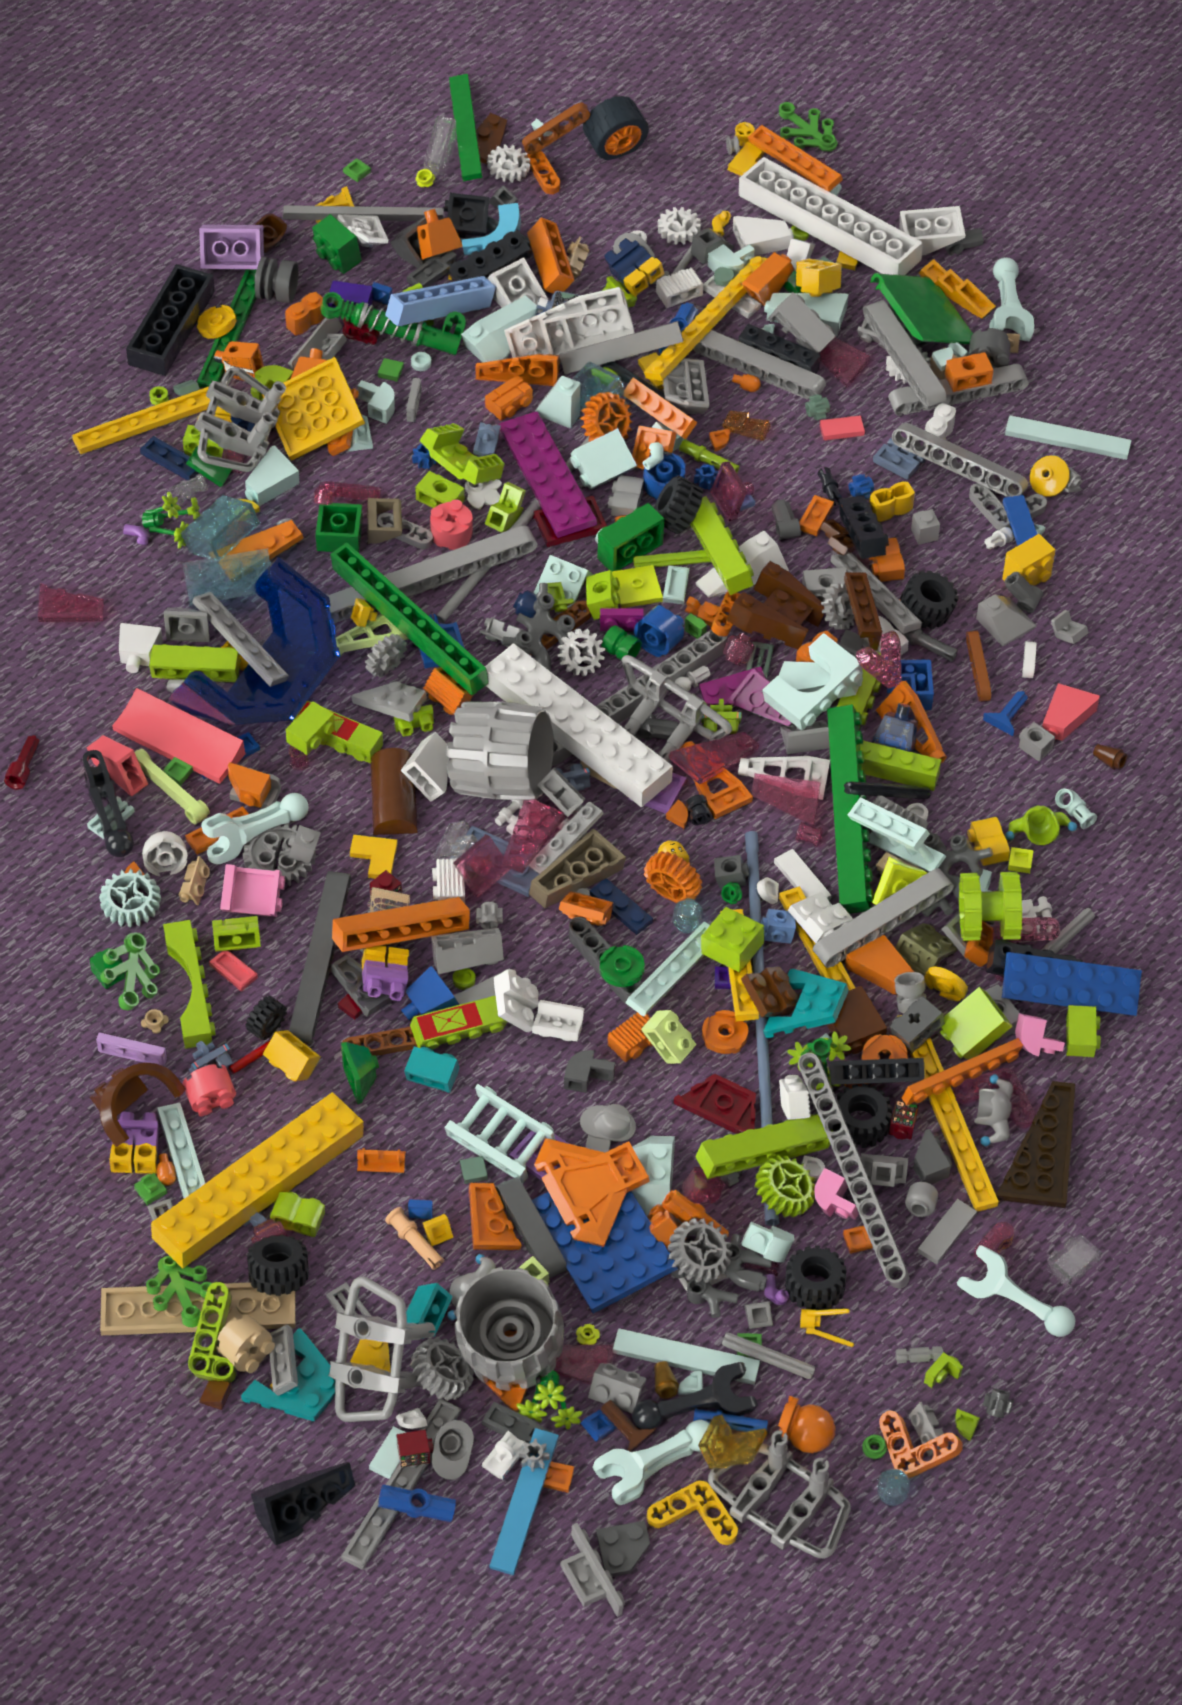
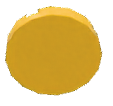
(216, 321)
(946, 982)

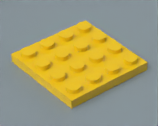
(316, 409)

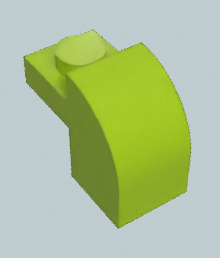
(268, 376)
(507, 510)

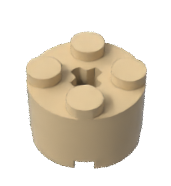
(245, 1343)

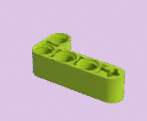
(205, 1329)

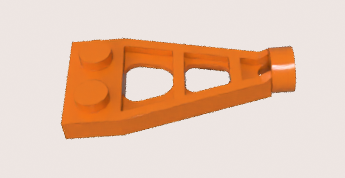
(904, 694)
(728, 799)

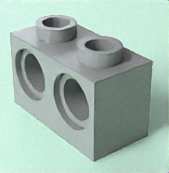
(561, 791)

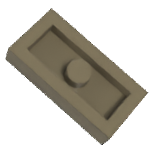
(378, 506)

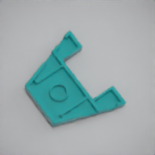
(817, 1004)
(314, 1386)

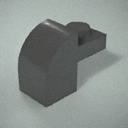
(583, 1067)

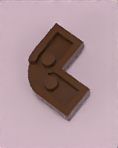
(838, 537)

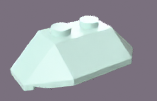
(657, 1158)

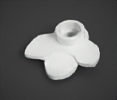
(483, 493)

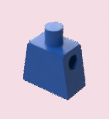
(428, 995)

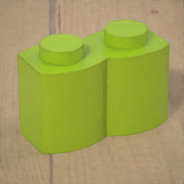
(298, 1214)

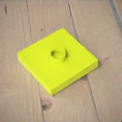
(638, 586)

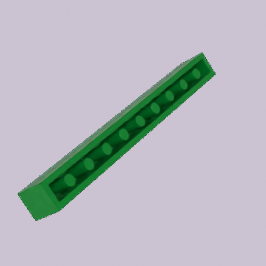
(409, 619)
(850, 836)

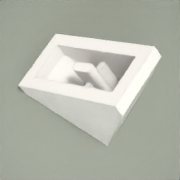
(799, 250)

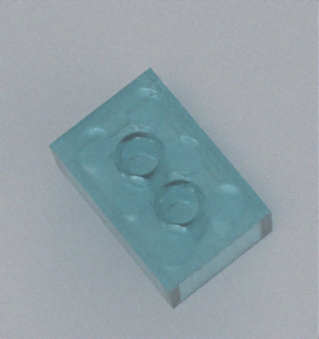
(220, 527)

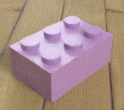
(231, 246)

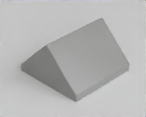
(810, 739)

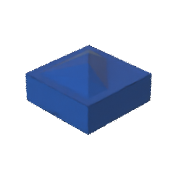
(381, 293)
(420, 1209)
(598, 1425)

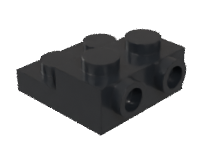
(468, 213)

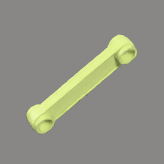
(194, 810)

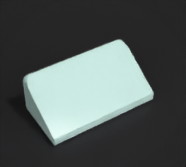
(361, 437)

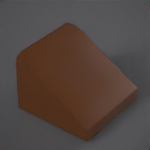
(216, 1394)

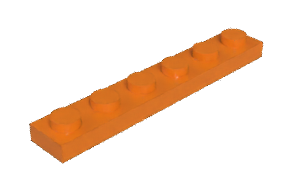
(795, 158)
(957, 1074)

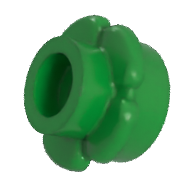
(727, 892)

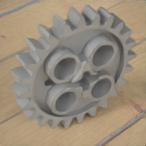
(267, 848)

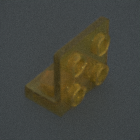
(727, 1449)

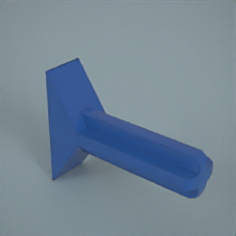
(1002, 719)

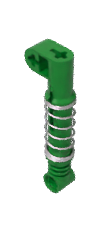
(417, 333)

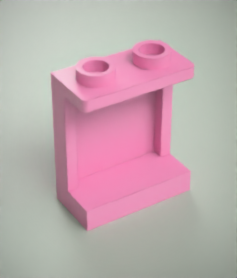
(252, 891)

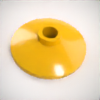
(1057, 479)

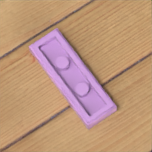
(131, 1049)

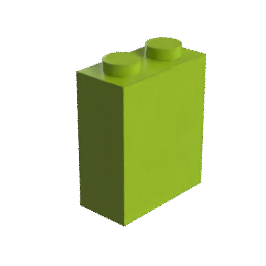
(974, 1024)

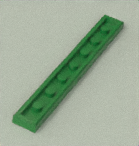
(465, 127)
(242, 306)

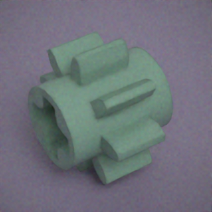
(817, 407)

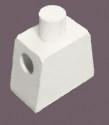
(137, 645)

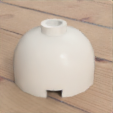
(163, 850)

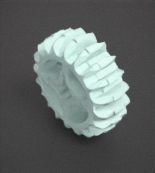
(136, 907)

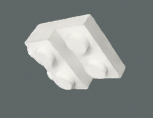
(819, 916)
(516, 999)

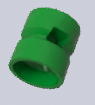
(619, 643)

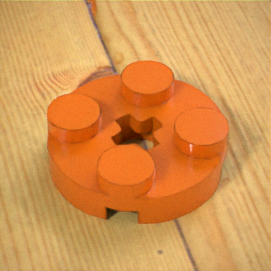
(724, 1043)
(884, 1044)

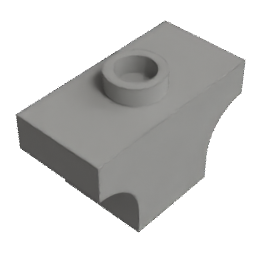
(885, 1169)

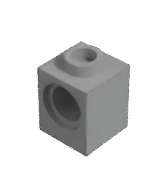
(1036, 741)

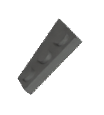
(350, 976)

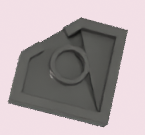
(622, 1546)

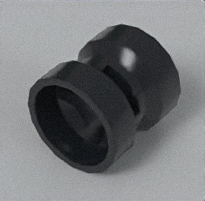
(698, 810)

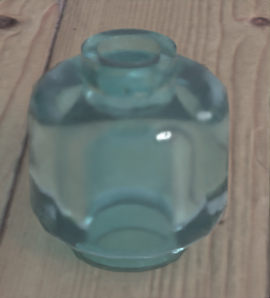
(687, 915)
(893, 1487)

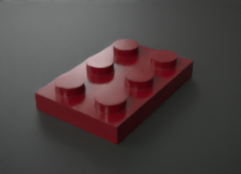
(549, 535)

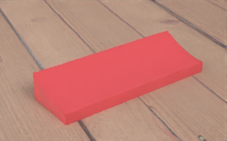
(179, 735)

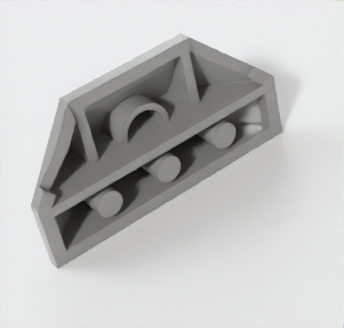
(687, 387)

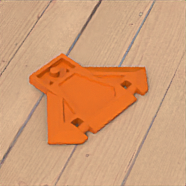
(589, 1185)

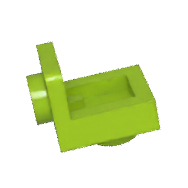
(557, 592)

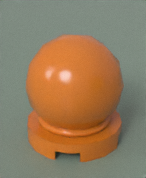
(807, 1427)

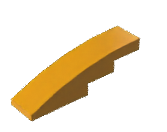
(959, 291)

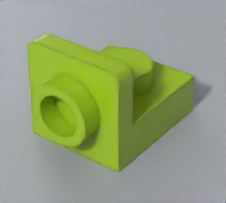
(940, 1369)

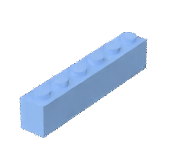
(440, 300)

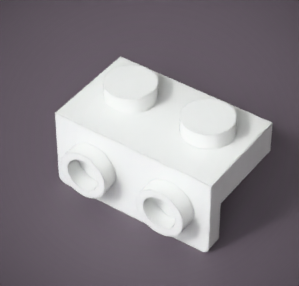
(558, 1020)

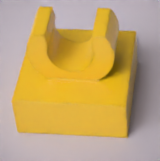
(362, 613)
(438, 1230)

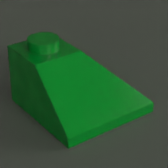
(359, 1069)

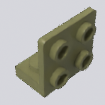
(924, 947)

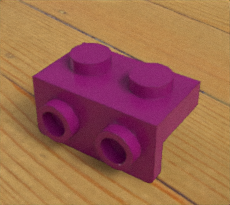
(622, 617)

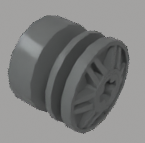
(275, 280)

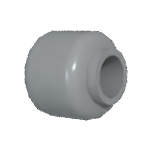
(921, 1199)

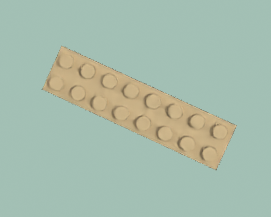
(132, 1310)

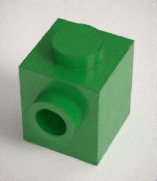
(98, 966)

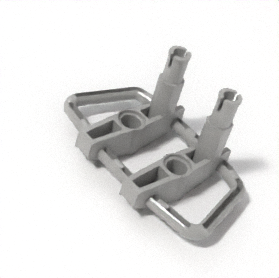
(242, 406)
(653, 698)
(378, 1330)
(808, 1502)

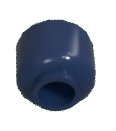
(524, 604)

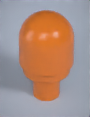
(747, 382)
(165, 1170)

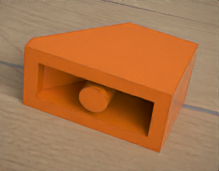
(249, 784)

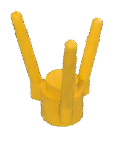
(812, 1318)

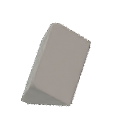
(758, 1314)

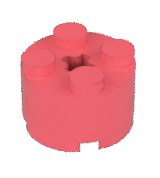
(451, 525)
(209, 1089)

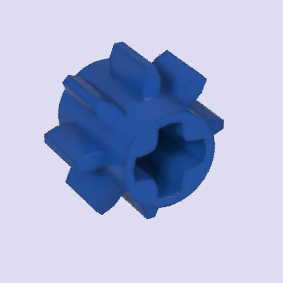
(422, 457)
(705, 476)
(861, 486)

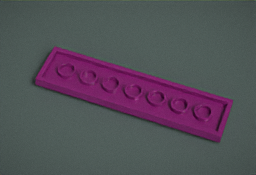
(547, 474)

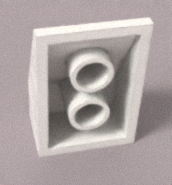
(933, 226)
(514, 283)

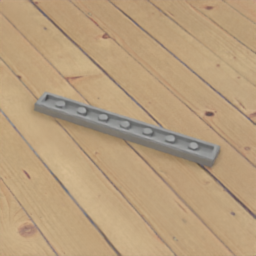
(383, 213)
(380, 1519)

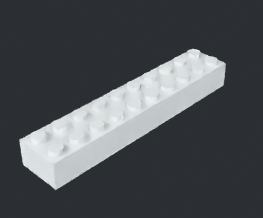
(830, 218)
(581, 726)

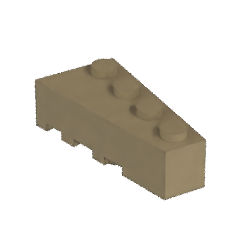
(579, 867)

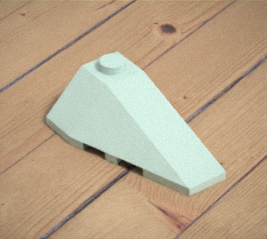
(487, 336)

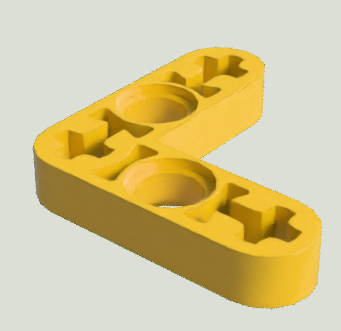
(694, 1503)

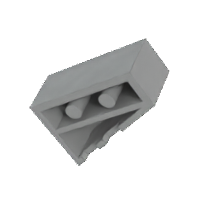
(803, 323)
(466, 949)

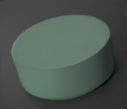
(723, 276)

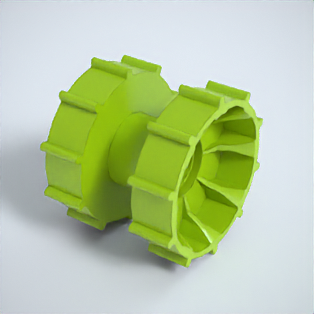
(990, 906)

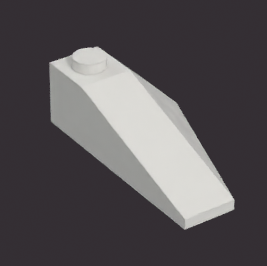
(366, 228)
(758, 553)

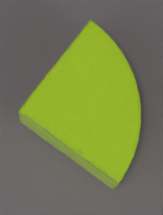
(966, 1423)

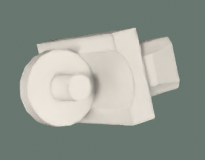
(504, 1455)

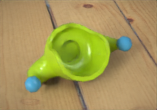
(1040, 825)

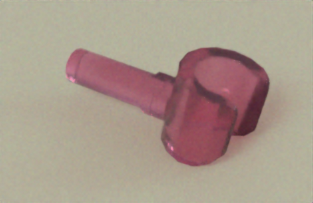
(768, 1270)

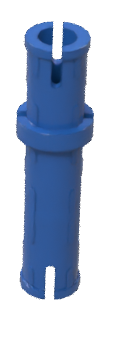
(735, 1422)

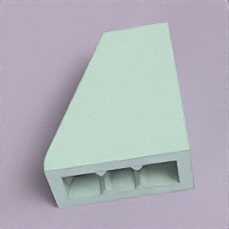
(562, 402)
(271, 477)

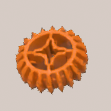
(602, 408)
(672, 877)

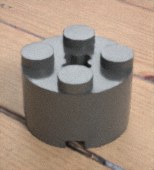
(994, 344)

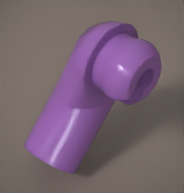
(137, 531)
(777, 1296)

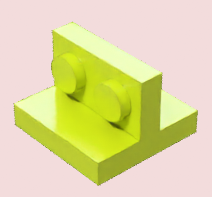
(894, 878)

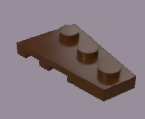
(490, 135)

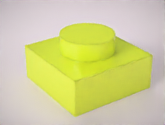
(1020, 860)

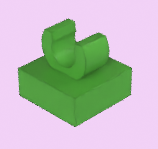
(150, 1188)

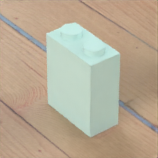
(602, 459)

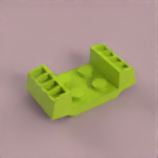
(446, 450)

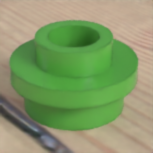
(874, 1440)

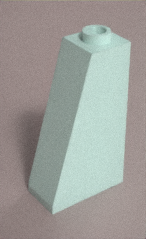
(829, 306)
(810, 677)

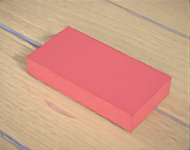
(842, 427)
(233, 969)

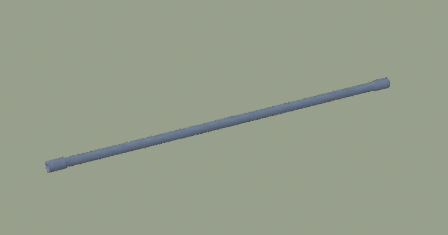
(752, 850)

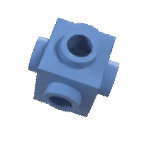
(778, 926)

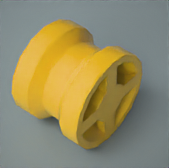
(742, 131)

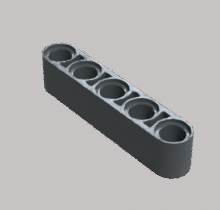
(590, 937)
(531, 1226)

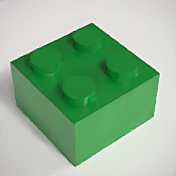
(336, 244)
(337, 525)

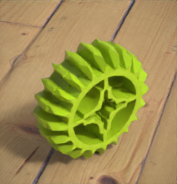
(785, 1186)

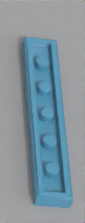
(522, 1508)

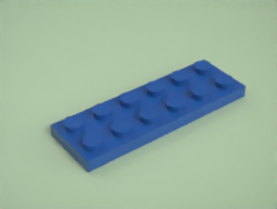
(1071, 983)

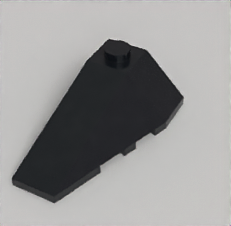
(294, 1502)

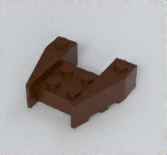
(783, 613)

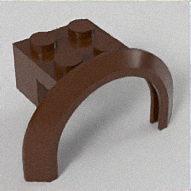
(126, 1088)

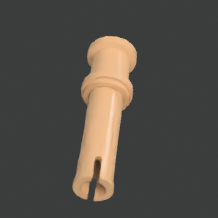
(408, 1230)

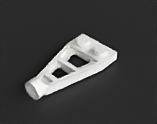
(815, 768)

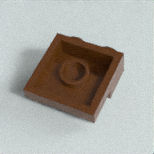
(771, 992)

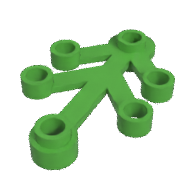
(825, 142)
(134, 945)
(170, 1269)

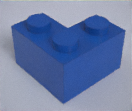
(919, 677)

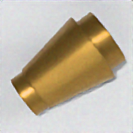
(665, 1381)

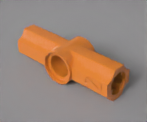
(685, 1210)

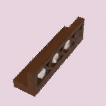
(863, 607)

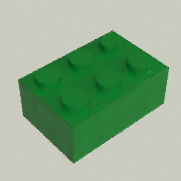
(630, 537)

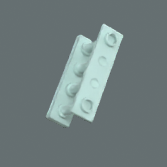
(896, 835)
(498, 1156)

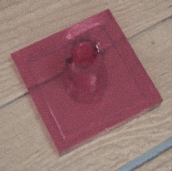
(730, 491)
(481, 865)

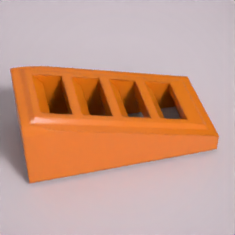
(978, 950)

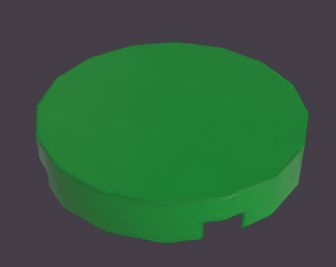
(622, 966)

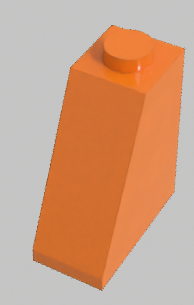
(768, 278)
(878, 963)

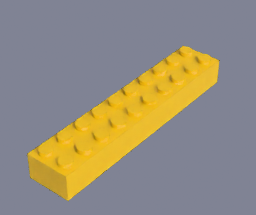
(256, 1180)

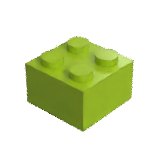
(732, 939)

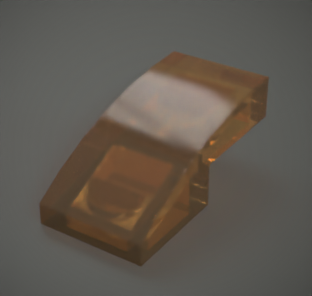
(743, 425)

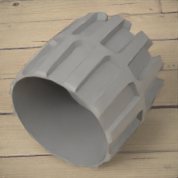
(500, 750)
(504, 1303)

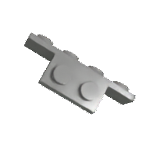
(323, 338)
(567, 837)
(588, 1575)

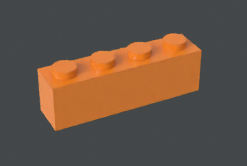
(550, 256)

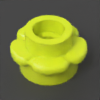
(422, 175)
(587, 1340)

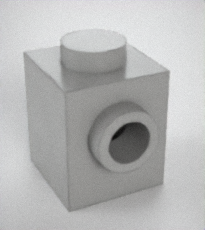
(925, 526)
(303, 844)

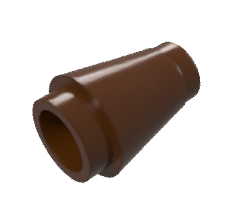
(1113, 757)

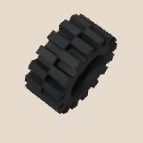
(266, 1017)

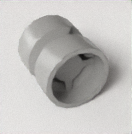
(909, 989)

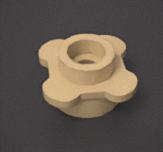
(150, 1017)

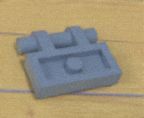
(896, 461)

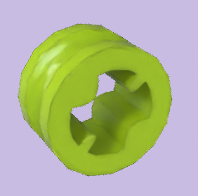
(158, 391)

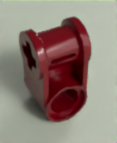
(360, 334)

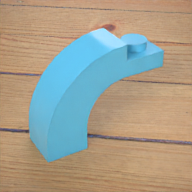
(508, 221)

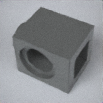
(724, 868)

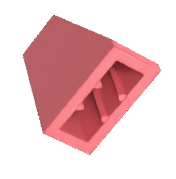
(1069, 710)
(121, 764)

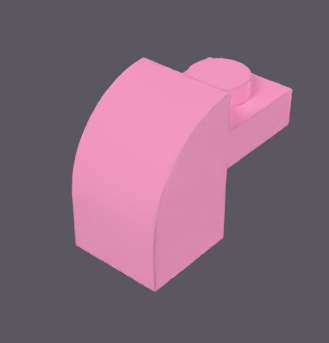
(1031, 1032)
(829, 1194)

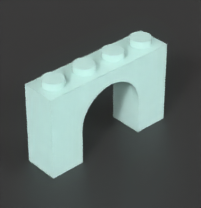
(804, 707)

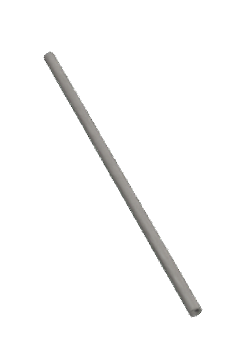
(474, 578)

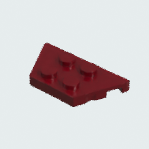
(721, 1103)

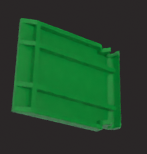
(923, 308)

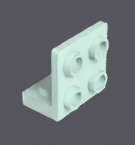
(568, 574)

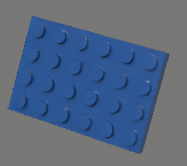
(621, 1267)

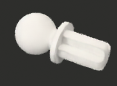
(1000, 538)
(693, 678)

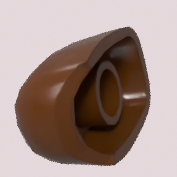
(273, 230)

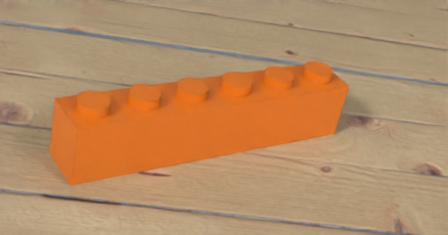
(400, 924)

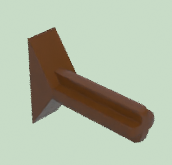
(625, 1426)

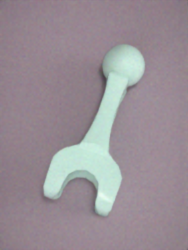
(1011, 313)
(239, 830)
(1057, 1320)
(640, 1465)

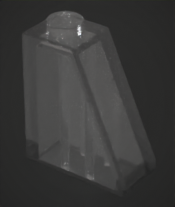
(441, 146)

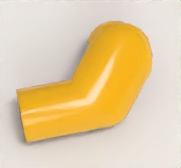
(720, 221)

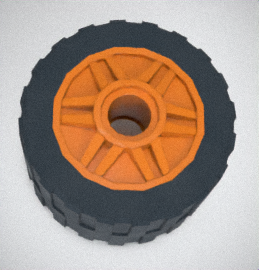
(616, 128)

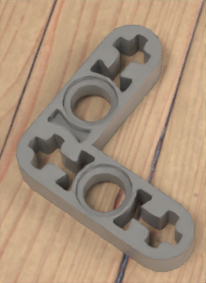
(990, 499)

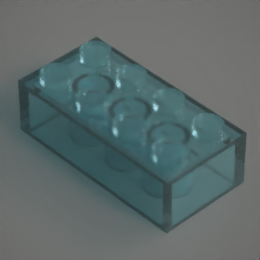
(225, 576)

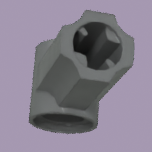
(972, 238)
(786, 524)
(1026, 594)
(656, 728)

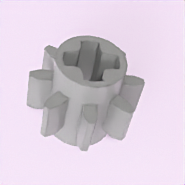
(489, 915)
(532, 1461)

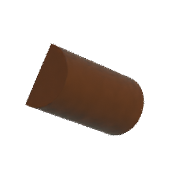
(392, 794)

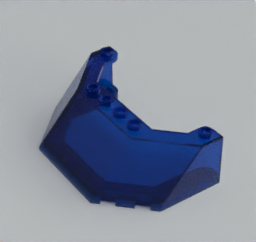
(300, 644)

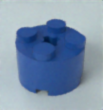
(662, 473)
(659, 631)

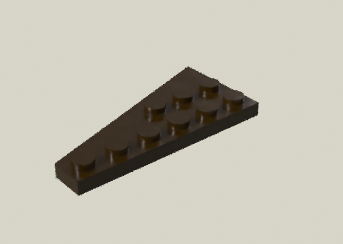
(1043, 1159)

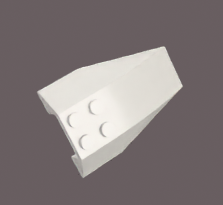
(573, 325)

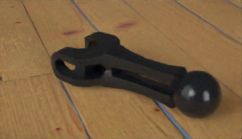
(118, 841)
(718, 1395)

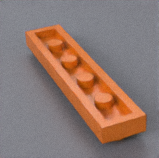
(659, 408)

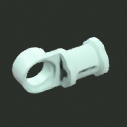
(1076, 808)

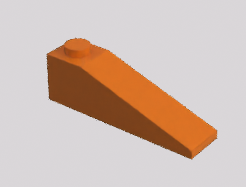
(533, 369)

